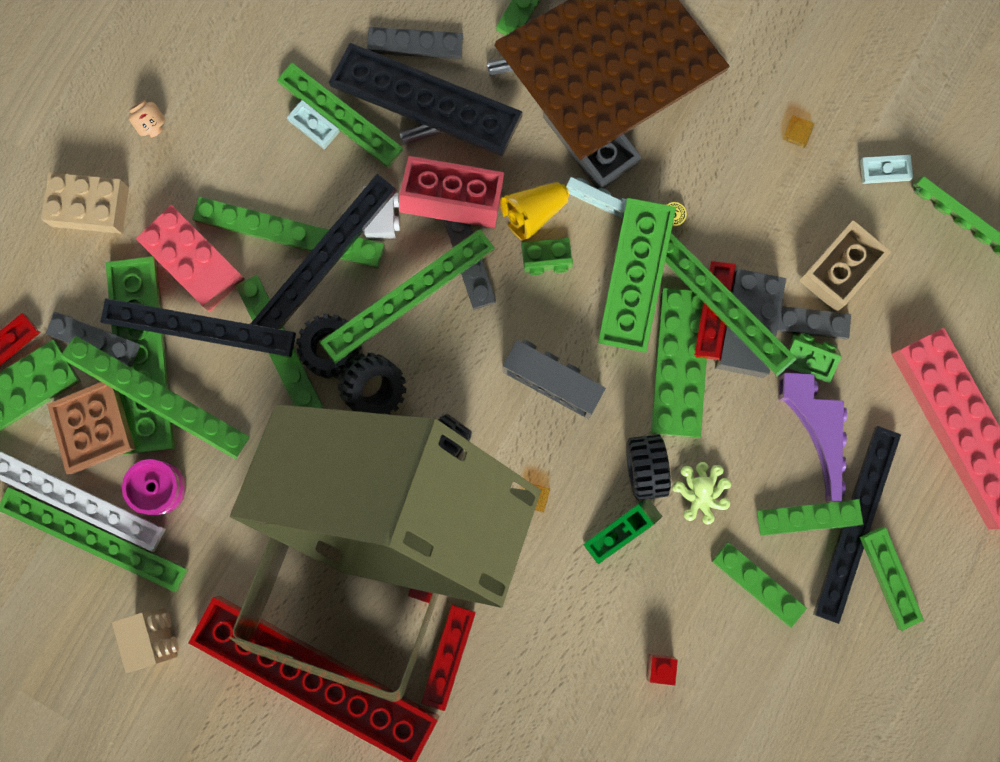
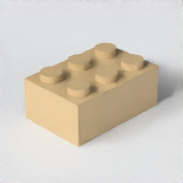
(85, 203)
(845, 266)
(145, 639)

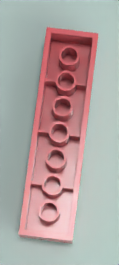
(957, 417)

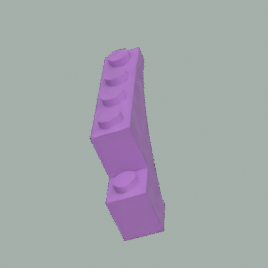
(823, 423)

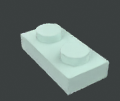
(313, 124)
(886, 169)

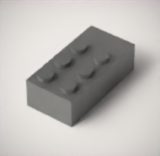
(606, 163)
(763, 298)
(552, 378)

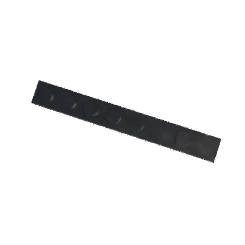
(326, 254)
(198, 327)
(849, 545)

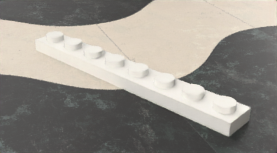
(80, 502)

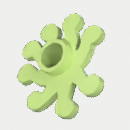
(702, 492)

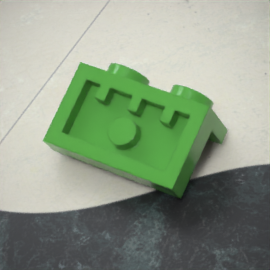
(547, 255)
(814, 357)

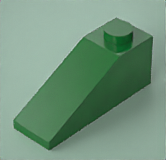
(623, 530)

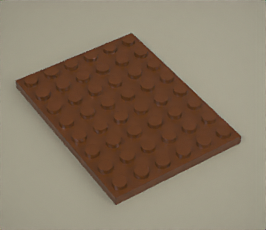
(609, 65)

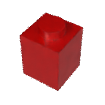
(662, 669)

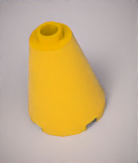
(533, 208)

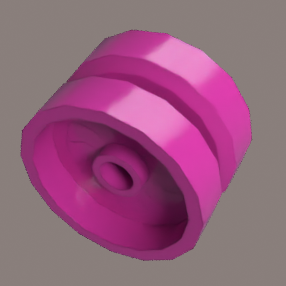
(139, 490)

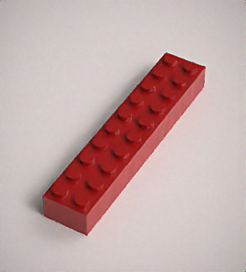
(394, 727)

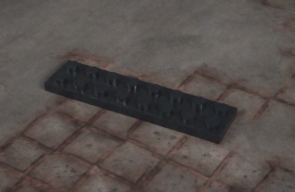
(426, 99)

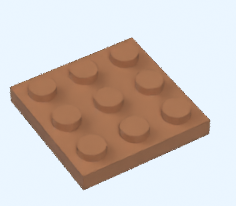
(90, 427)

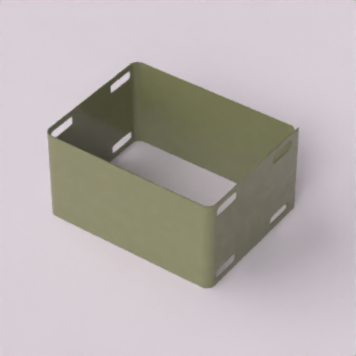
(389, 501)
(255, 605)

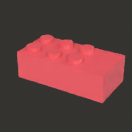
(451, 192)
(190, 258)

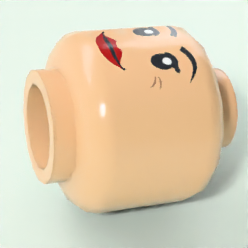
(146, 118)

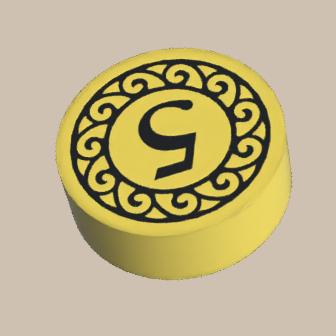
(680, 214)

